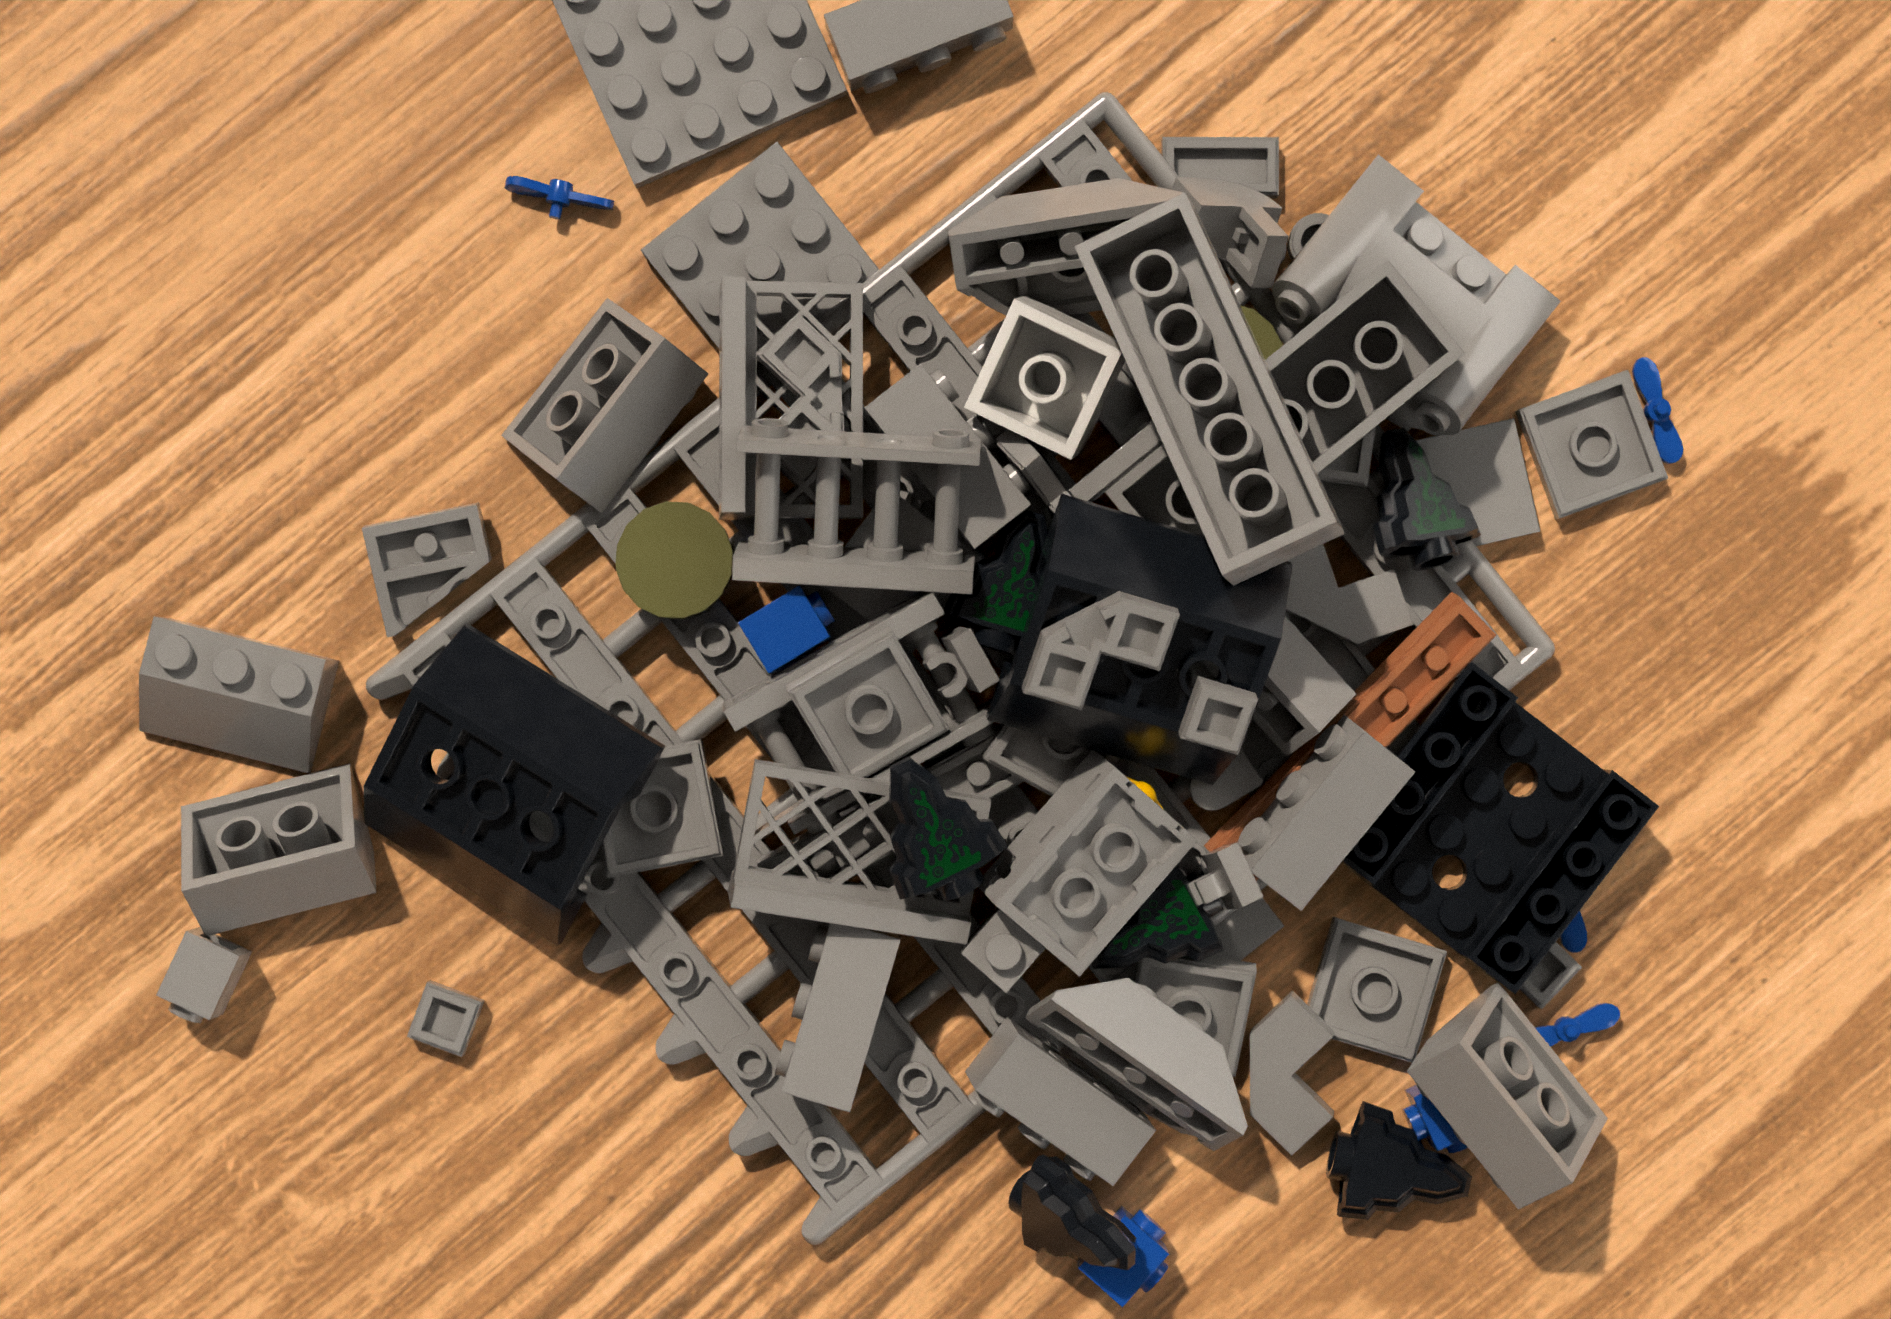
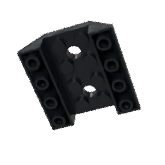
(1131, 707)
(515, 750)
(1522, 857)

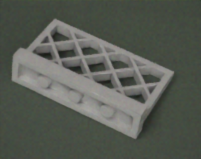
(740, 384)
(836, 898)

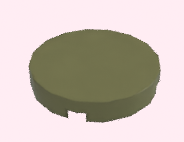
(674, 560)

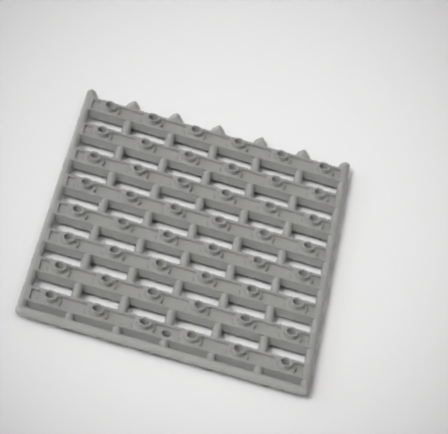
(641, 924)

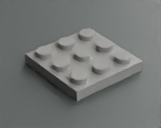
(760, 227)

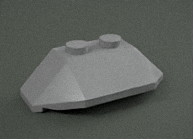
(1029, 239)
(1146, 1056)

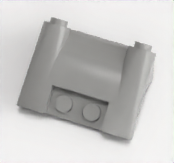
(1474, 300)

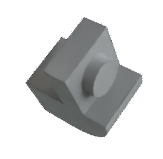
(1239, 226)

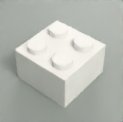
(1047, 377)

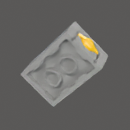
(1087, 862)

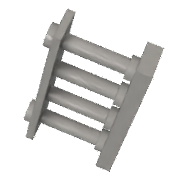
(884, 560)
(909, 620)

